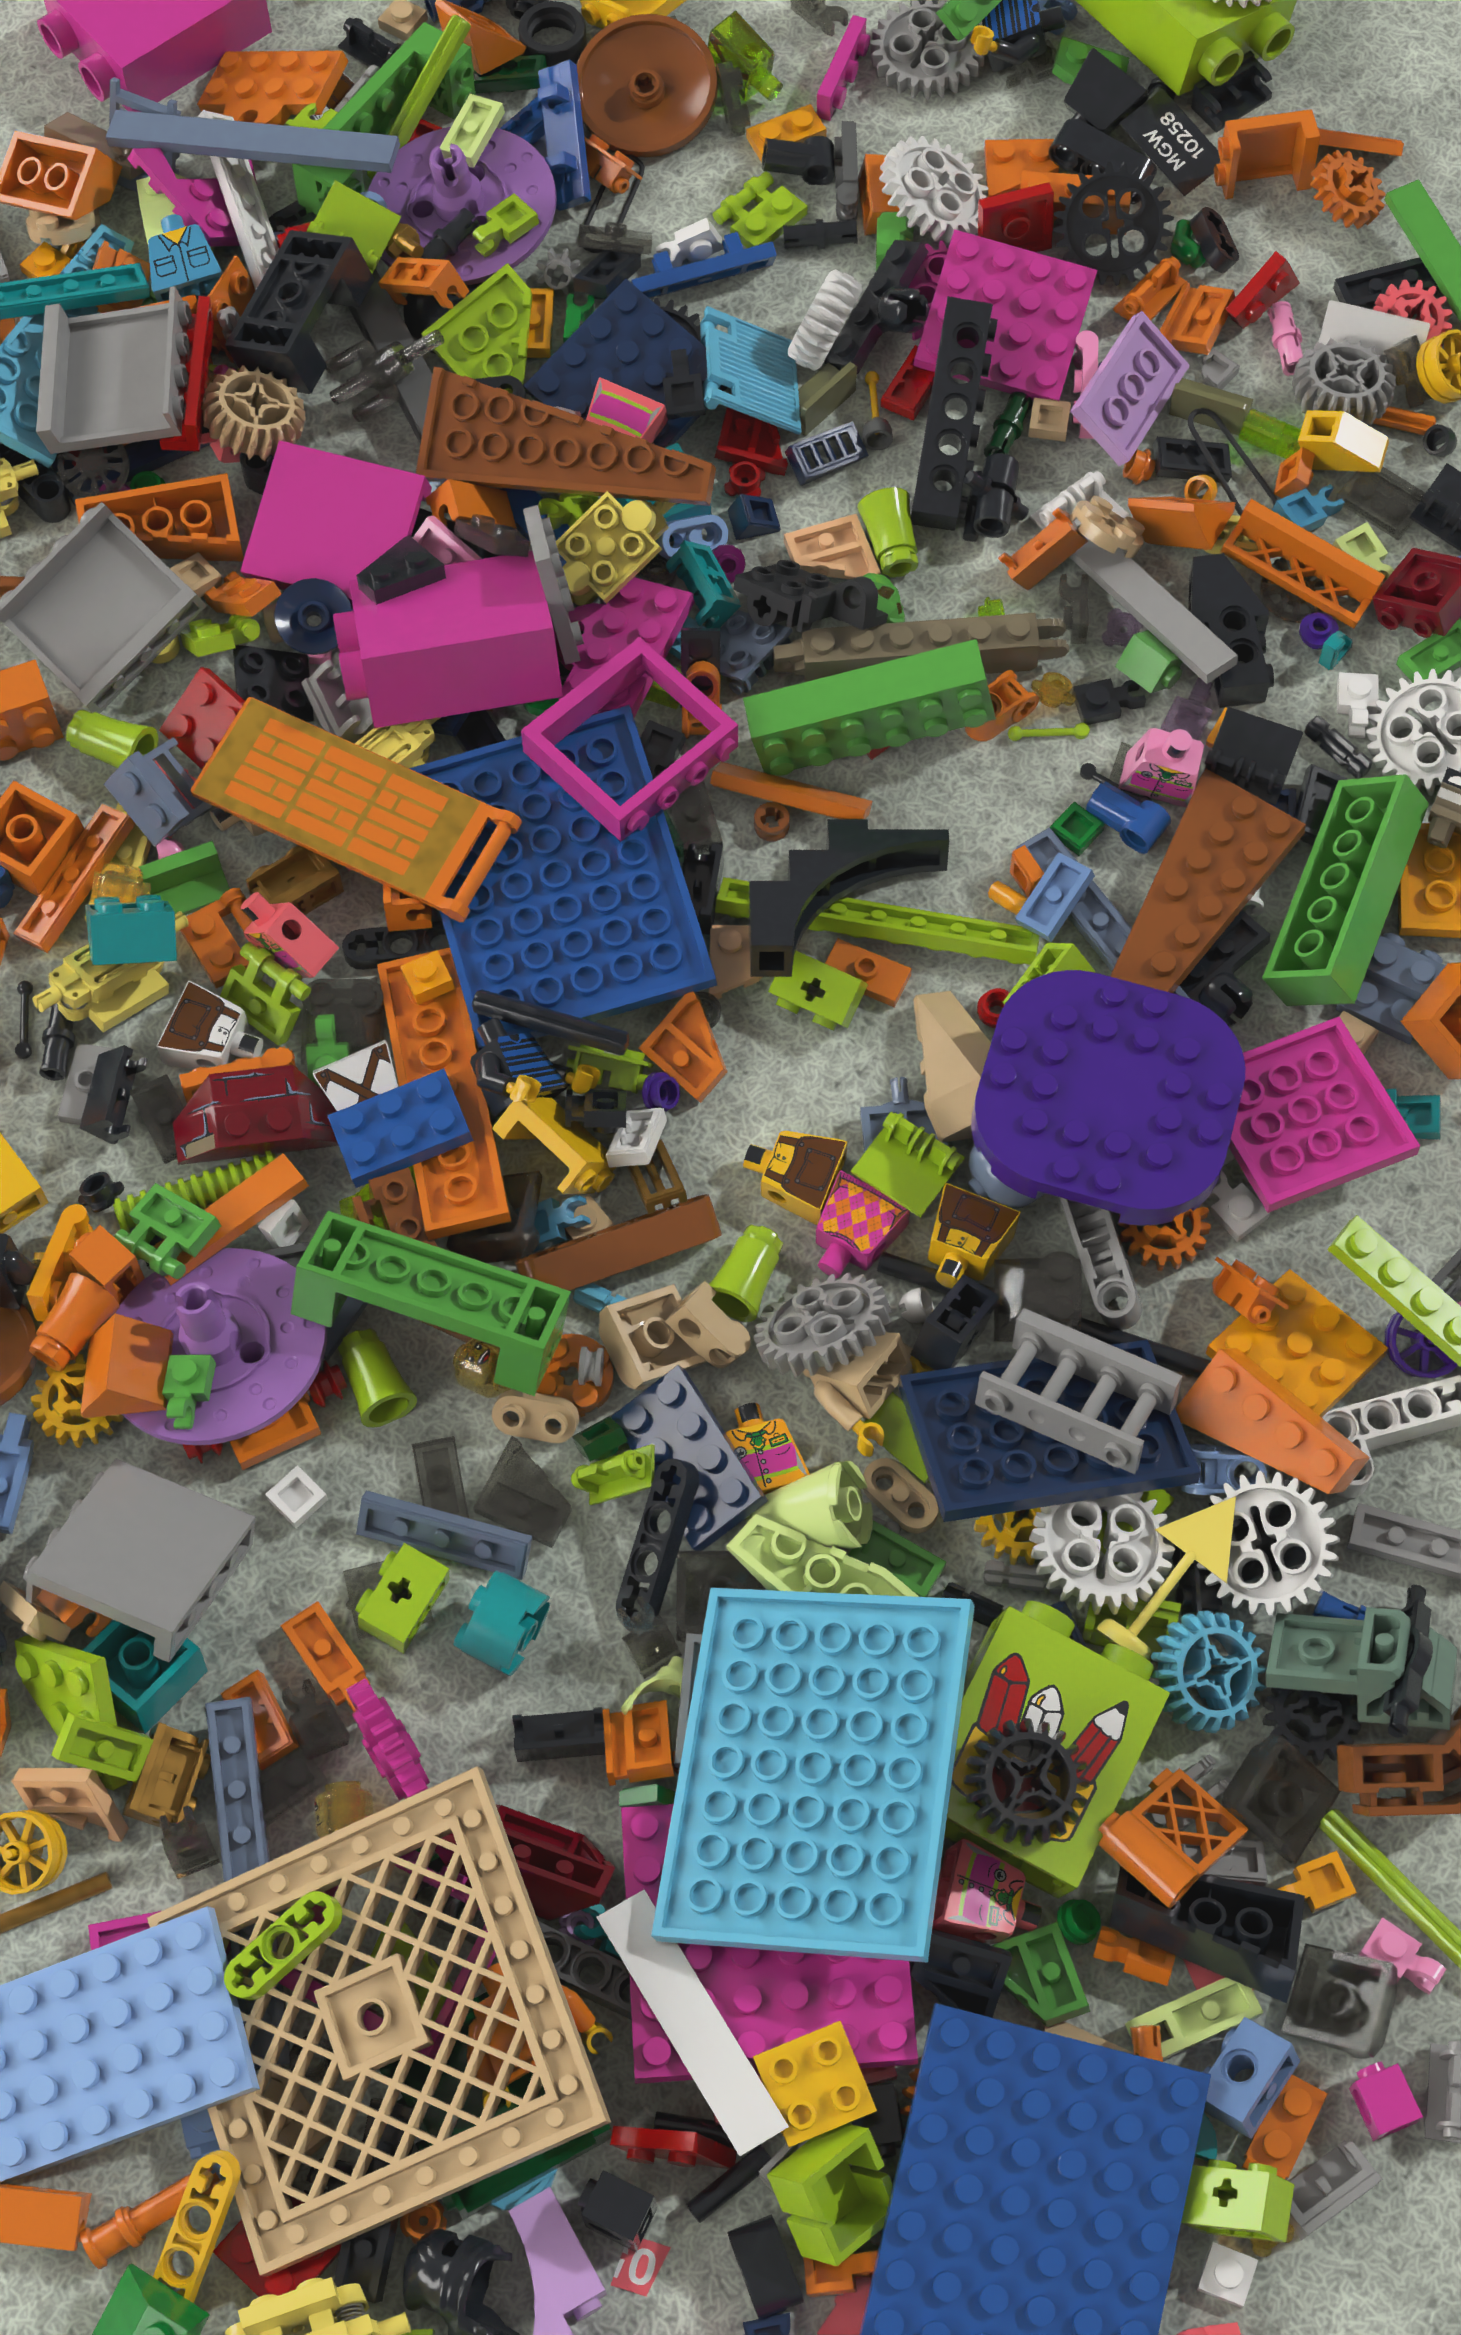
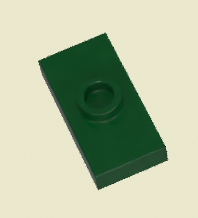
(511, 76)

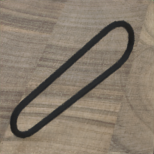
(1239, 450)

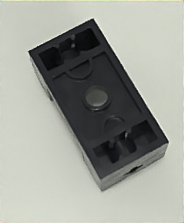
(277, 331)

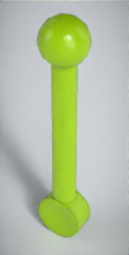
(1080, 731)

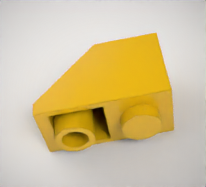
(1342, 442)

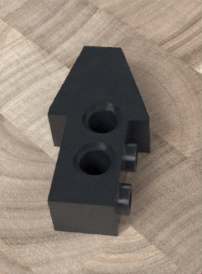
(1226, 601)

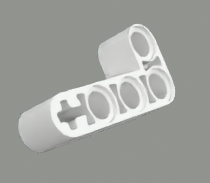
(1398, 1419)

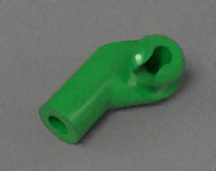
(1184, 247)

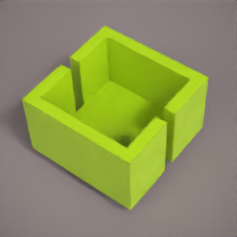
(829, 2201)

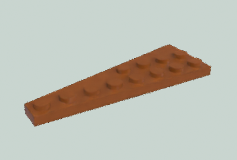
(523, 444)
(1208, 875)

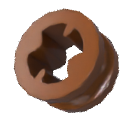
(773, 833)

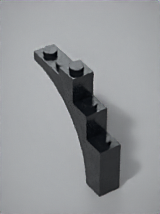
(818, 878)

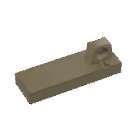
(78, 131)

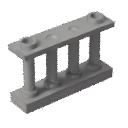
(1093, 1360)

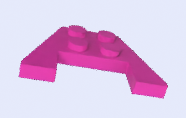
(194, 199)

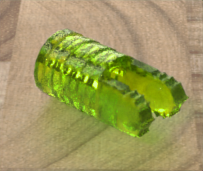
(1270, 434)

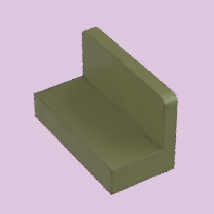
(825, 393)
(1228, 406)

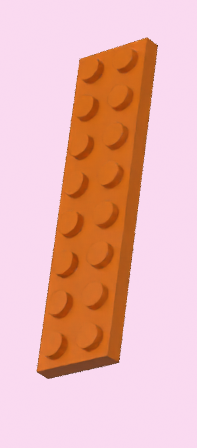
(466, 1184)

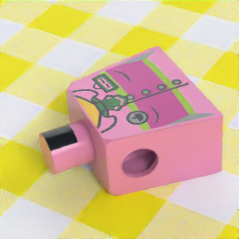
(1163, 766)

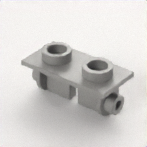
(1444, 2093)

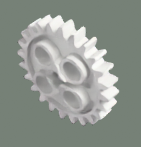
(932, 188)
(1406, 754)
(1303, 1530)
(1141, 1550)

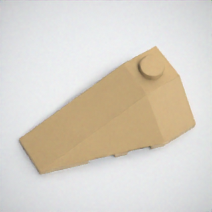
(951, 1062)

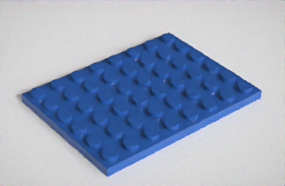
(567, 905)
(1034, 2186)

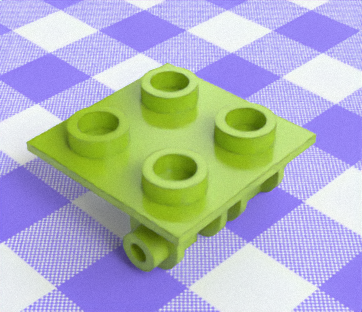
(358, 217)
(907, 1164)

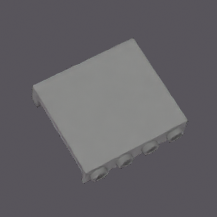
(113, 376)
(99, 608)
(143, 1554)

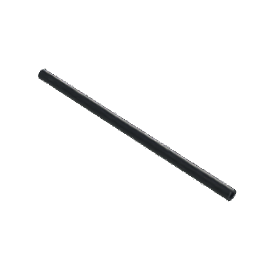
(1164, 1355)

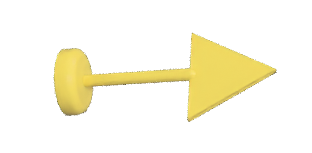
(1203, 1538)

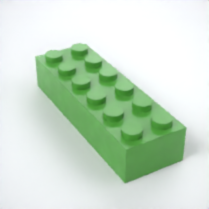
(869, 708)
(1346, 891)

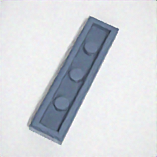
(444, 1534)

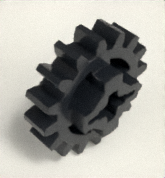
(1293, 1718)

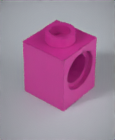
(1384, 2100)

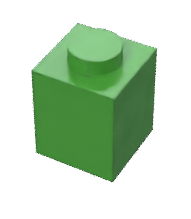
(1150, 663)

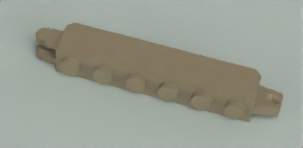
(1003, 642)

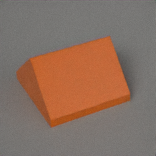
(488, 41)
(1181, 520)
(126, 1368)

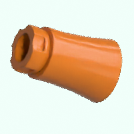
(72, 1321)

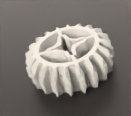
(824, 320)

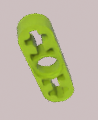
(266, 1979)

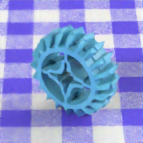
(1224, 1699)

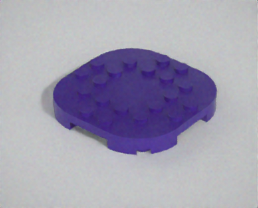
(1109, 1096)

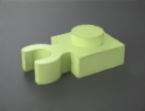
(1366, 547)

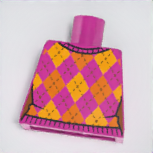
(857, 1225)

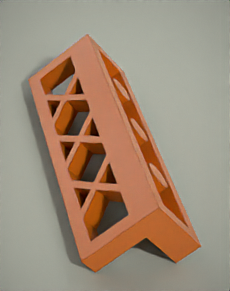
(1307, 557)

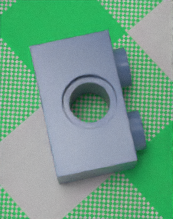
(1247, 2102)

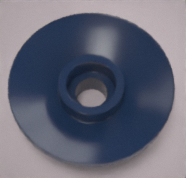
(304, 600)

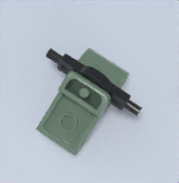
(1388, 1660)

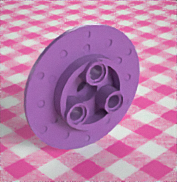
(434, 189)
(238, 1314)

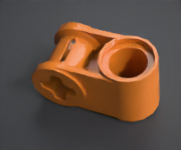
(1010, 705)
(690, 724)

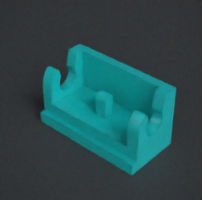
(707, 583)

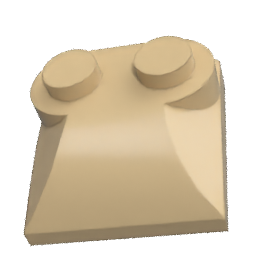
(641, 1340)

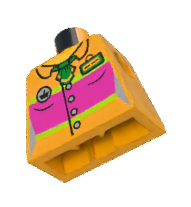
(766, 1449)

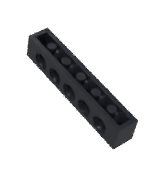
(961, 321)

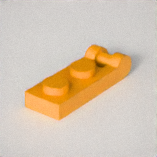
(56, 1261)

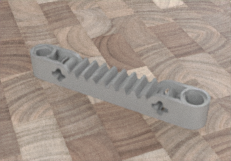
(1103, 1262)

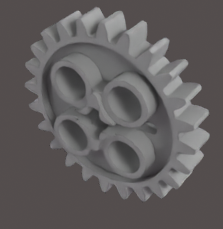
(922, 52)
(822, 1324)

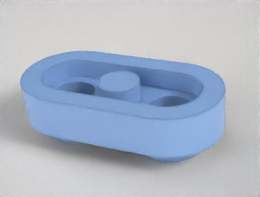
(690, 530)

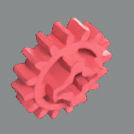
(1417, 301)

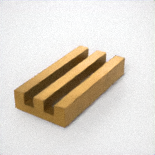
(662, 1195)

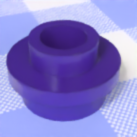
(1312, 637)
(660, 1091)

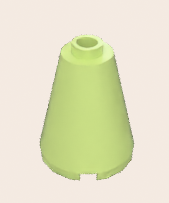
(824, 1506)

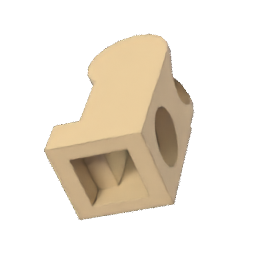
(709, 1328)

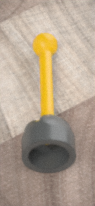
(871, 431)

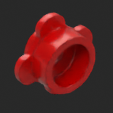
(744, 471)

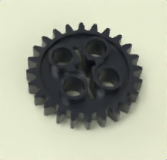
(1147, 220)

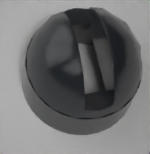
(1438, 435)

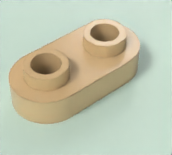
(534, 1416)
(901, 1496)

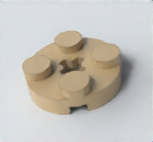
(60, 229)
(1108, 528)

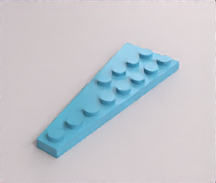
(22, 360)

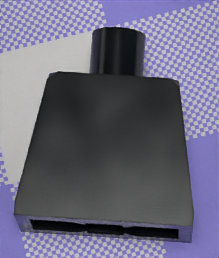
(1103, 94)

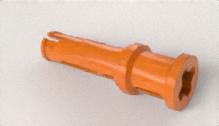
(131, 2224)

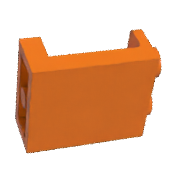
(1268, 148)

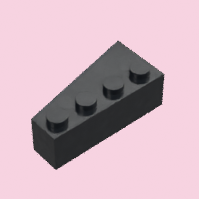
(1221, 1926)

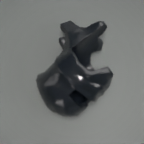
(452, 2281)

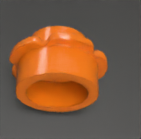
(1139, 467)
(410, 2222)

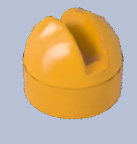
(1197, 483)

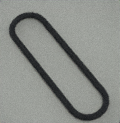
(626, 206)

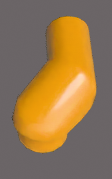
(1006, 897)

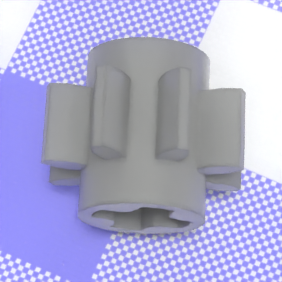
(553, 261)

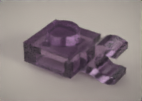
(1191, 713)

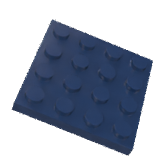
(623, 343)

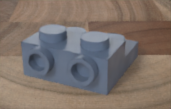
(1393, 985)

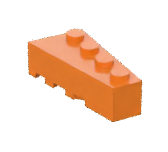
(178, 517)
(1263, 1419)

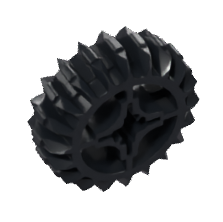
(1050, 1752)

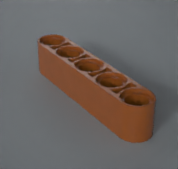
(624, 1245)

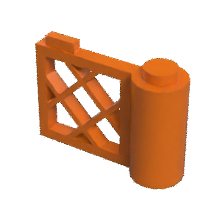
(1155, 1853)

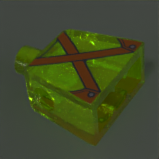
(739, 43)

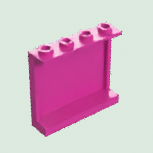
(329, 516)

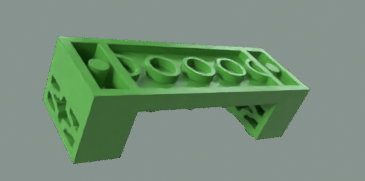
(379, 103)
(436, 1288)

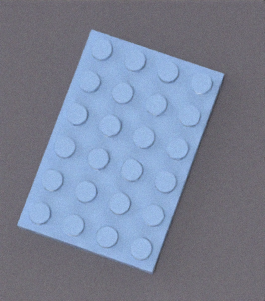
(118, 2044)

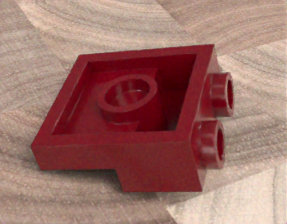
(1421, 594)

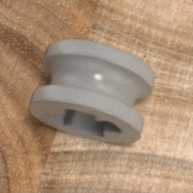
(591, 1366)

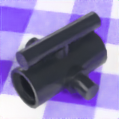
(993, 498)

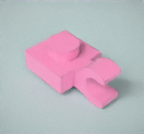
(1399, 1948)

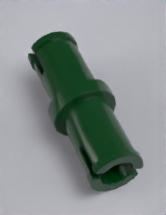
(1009, 424)

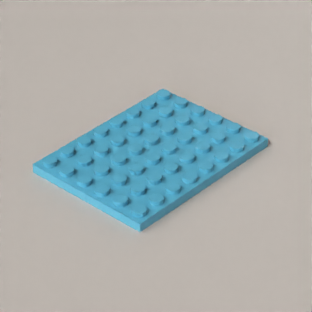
(816, 1774)

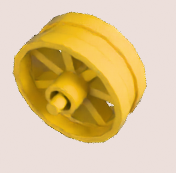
(1441, 366)
(29, 1850)

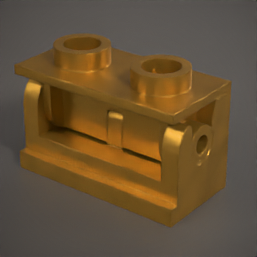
(297, 878)
(168, 1776)

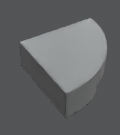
(1218, 369)

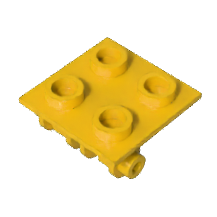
(815, 2083)

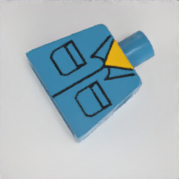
(181, 260)

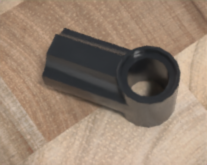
(809, 159)

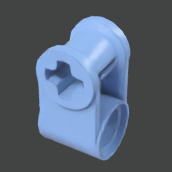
(1219, 1468)

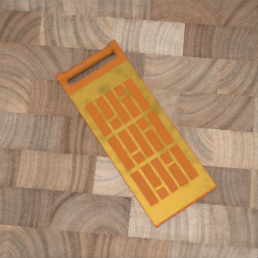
(352, 806)

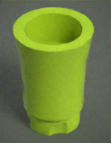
(890, 530)
(109, 738)
(747, 1273)
(375, 1379)

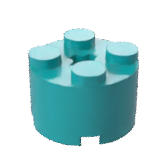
(502, 1622)

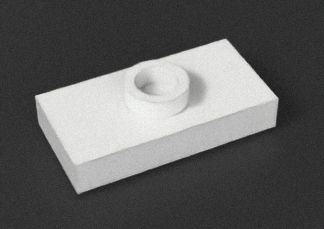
(638, 1140)

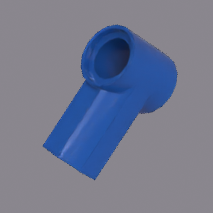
(1135, 821)

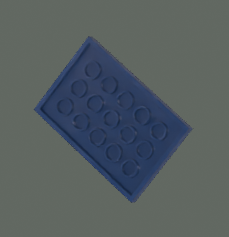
(997, 1466)

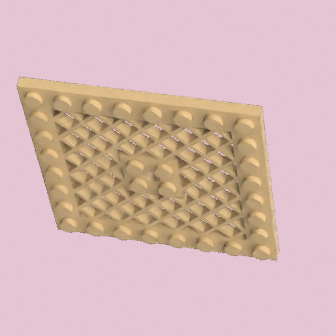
(572, 2097)

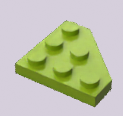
(488, 329)
(65, 1682)

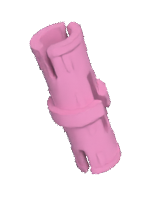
(1285, 336)

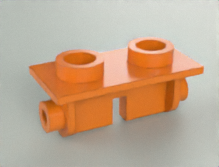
(615, 169)
(1153, 290)
(1248, 1296)

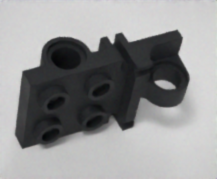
(803, 597)

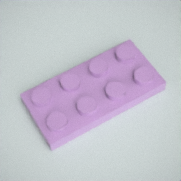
(1130, 388)

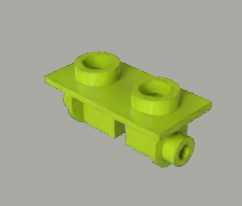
(625, 1069)
(616, 1475)

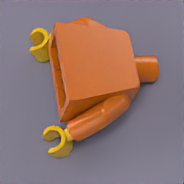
(505, 2032)

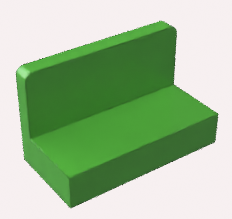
(187, 878)

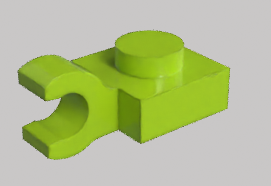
(506, 220)

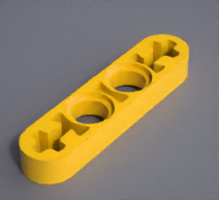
(188, 2239)

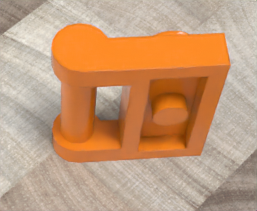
(212, 939)

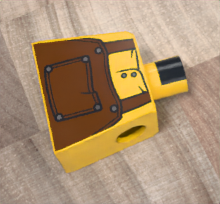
(798, 1171)
(969, 1235)

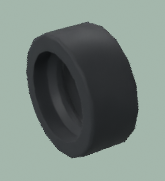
(553, 15)

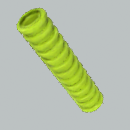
(198, 1190)

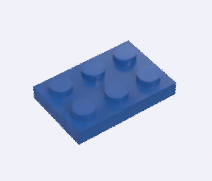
(400, 1128)

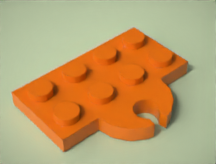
(272, 84)

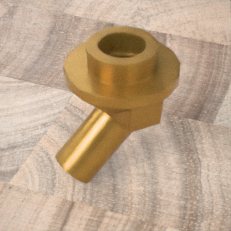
(404, 243)

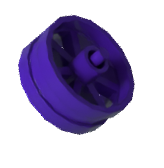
(1418, 1342)

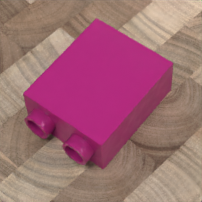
(150, 42)
(451, 645)

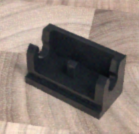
(1234, 97)
(703, 882)
(110, 1094)
(559, 1735)

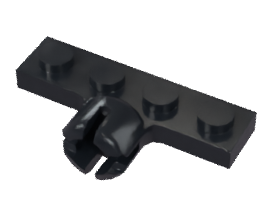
(883, 306)
(1213, 977)
(368, 2256)

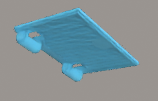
(755, 369)

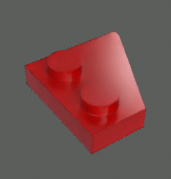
(1264, 289)
(751, 441)
(678, 2147)

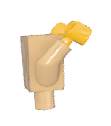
(864, 1385)

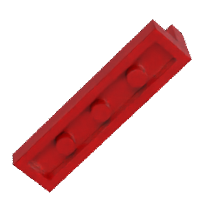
(197, 364)

